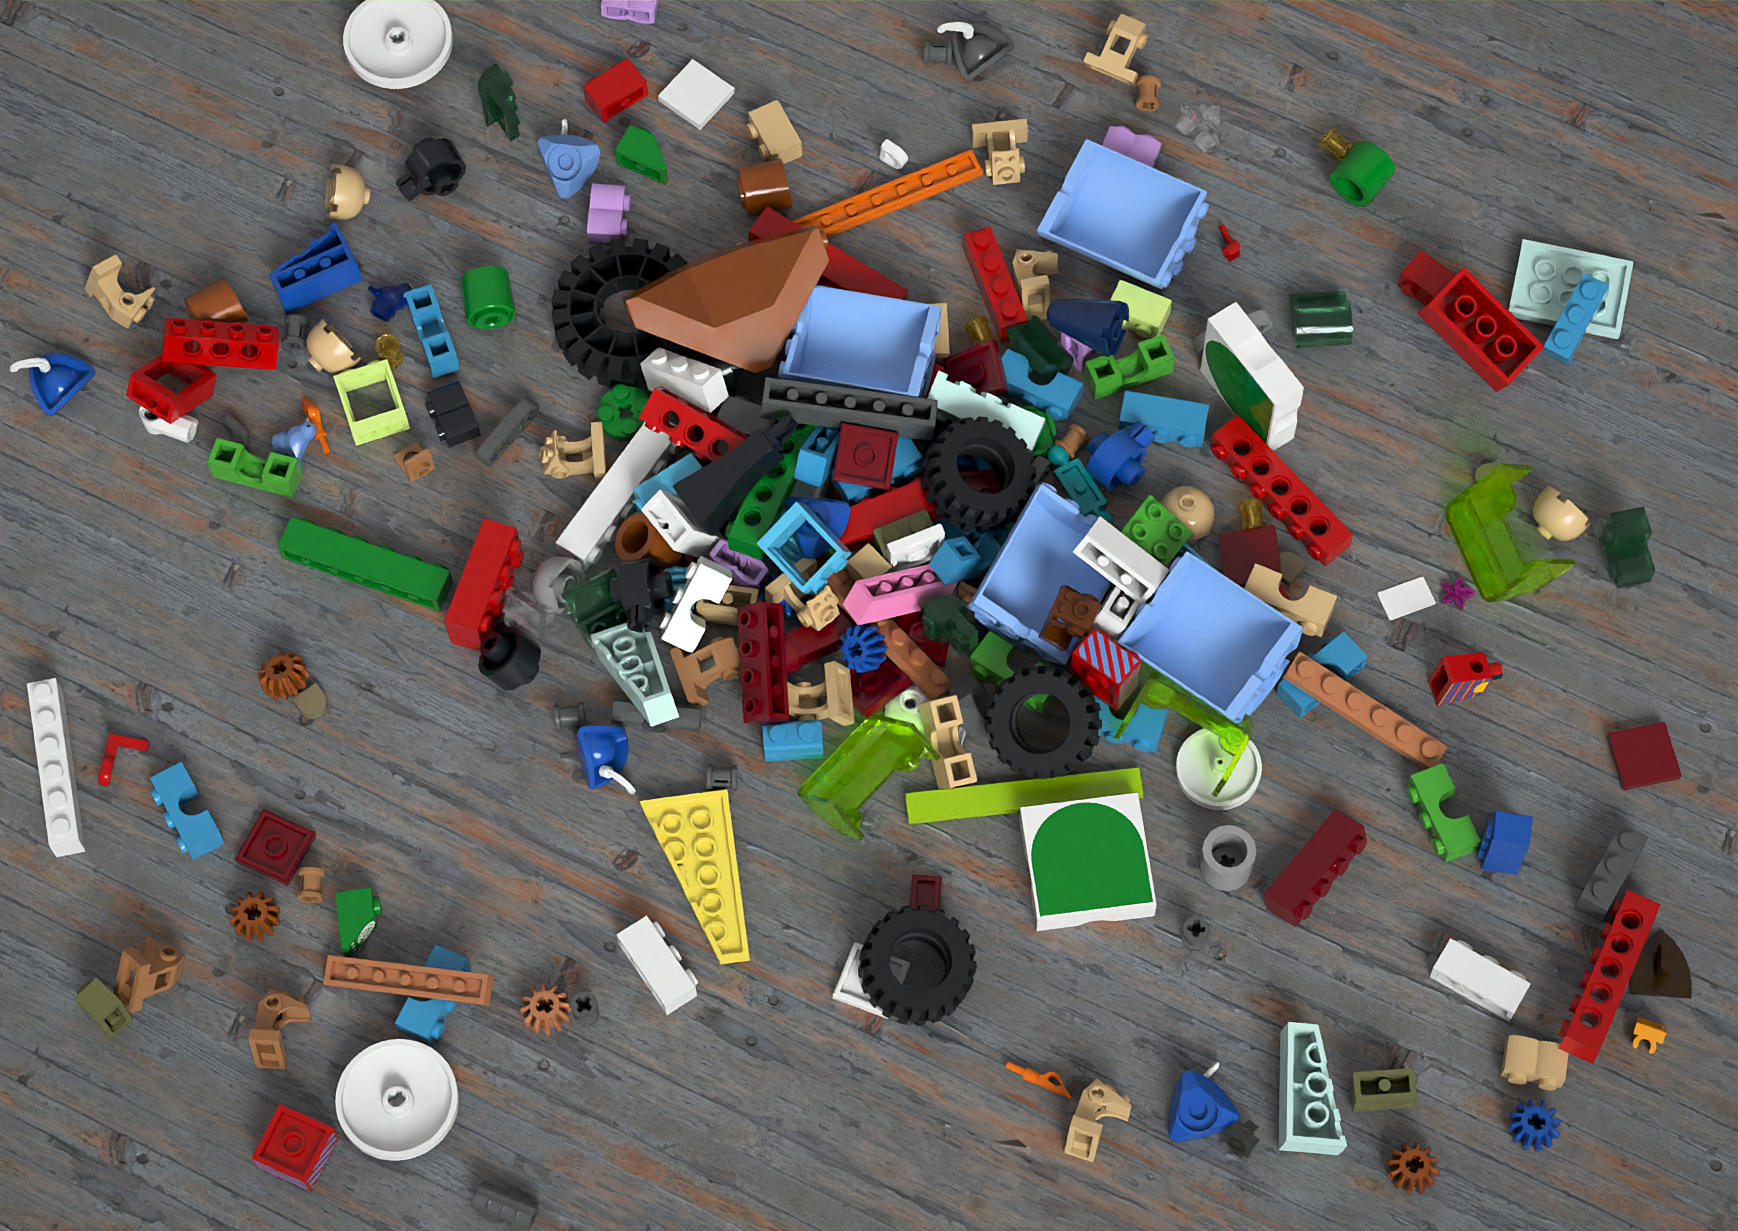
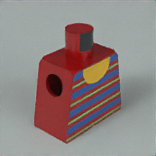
(1462, 677)

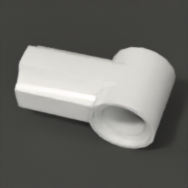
(182, 429)

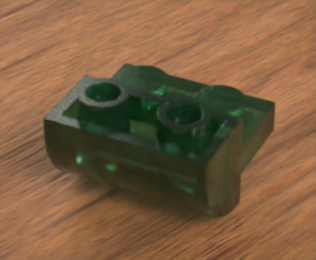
(498, 100)
(1321, 319)
(1040, 347)
(593, 606)
(945, 620)

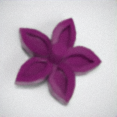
(1456, 592)

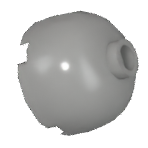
(554, 578)

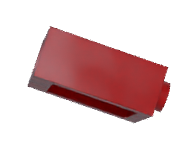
(170, 406)

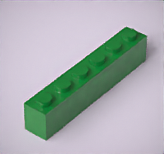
(365, 563)

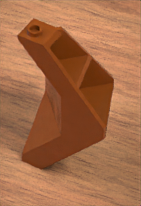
(735, 299)

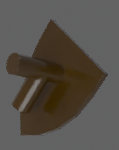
(1661, 969)

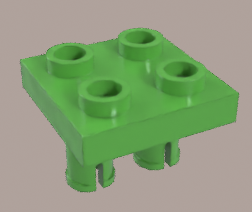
(1156, 530)

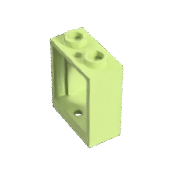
(379, 425)

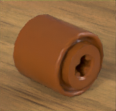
(763, 186)
(215, 303)
(640, 539)

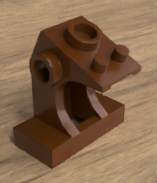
(1077, 612)

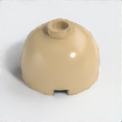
(345, 193)
(330, 349)
(1192, 508)
(1557, 516)

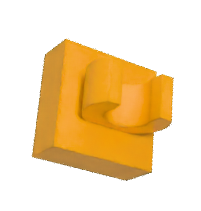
(1650, 1031)

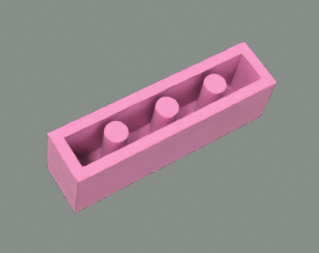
(894, 594)

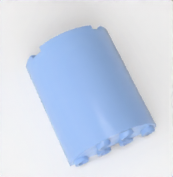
(1125, 215)
(863, 343)
(1031, 570)
(1212, 638)

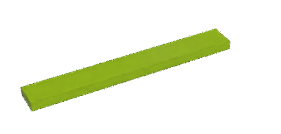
(1010, 796)

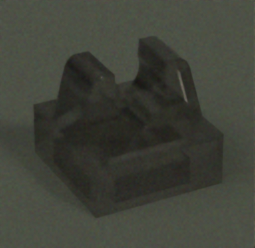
(1241, 1140)

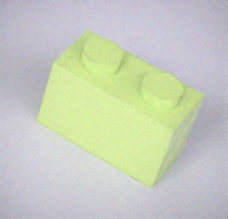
(1146, 309)

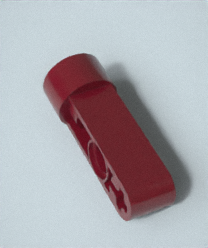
(809, 645)

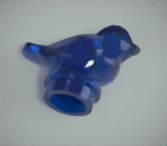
(388, 300)

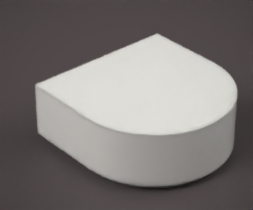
(892, 155)

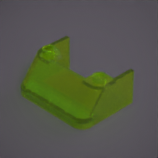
(1488, 542)
(1163, 692)
(861, 768)

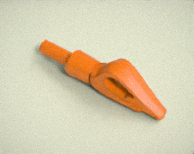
(312, 412)
(1042, 1080)

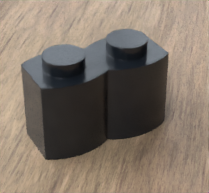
(453, 414)

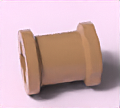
(1148, 93)
(1073, 440)
(310, 885)

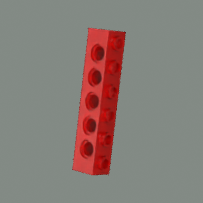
(1239, 435)
(1587, 1041)

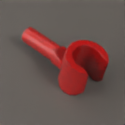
(1231, 250)

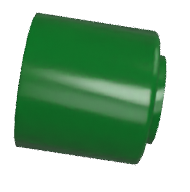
(1362, 173)
(487, 297)

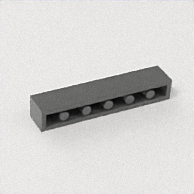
(836, 405)

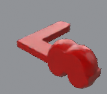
(110, 754)

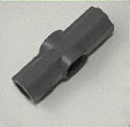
(626, 713)

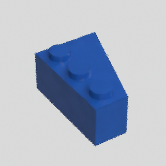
(316, 272)
(1505, 842)

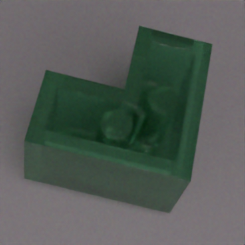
(1626, 547)

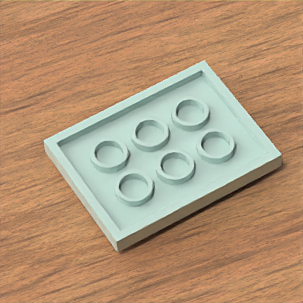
(1549, 276)

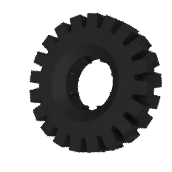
(582, 293)

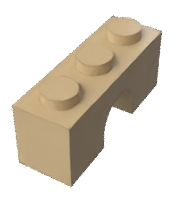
(1309, 612)
(940, 724)

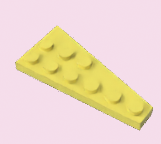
(701, 851)

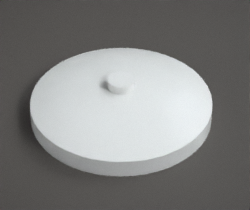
(397, 41)
(397, 1099)

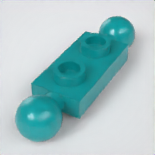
(1078, 484)

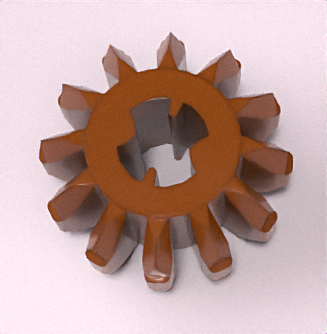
(283, 675)
(260, 925)
(1400, 1168)

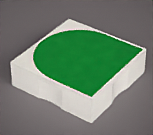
(1251, 376)
(1087, 861)

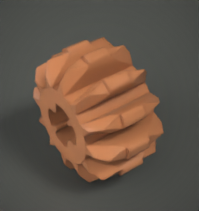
(541, 1019)

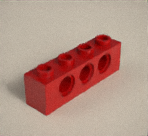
(220, 343)
(656, 418)

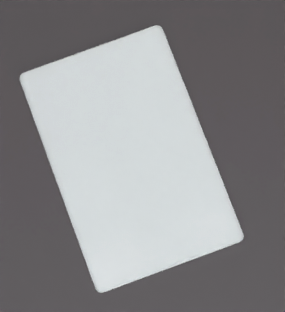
(1406, 598)

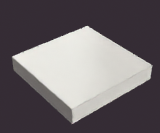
(696, 94)
(915, 548)
(849, 984)

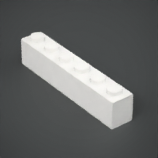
(614, 496)
(56, 767)

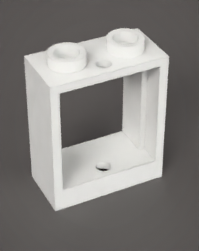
(684, 531)

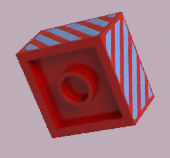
(1106, 668)
(295, 1148)

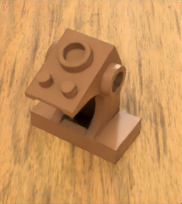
(690, 672)
(154, 972)
(266, 1037)

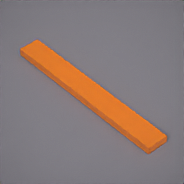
(894, 194)

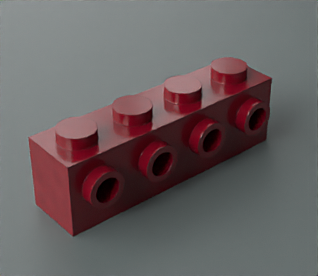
(763, 663)
(1315, 868)

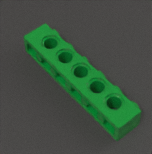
(744, 537)

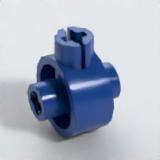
(1119, 457)

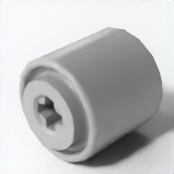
(1234, 846)

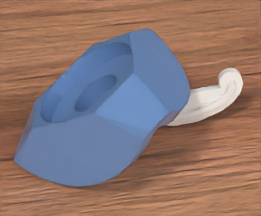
(568, 160)

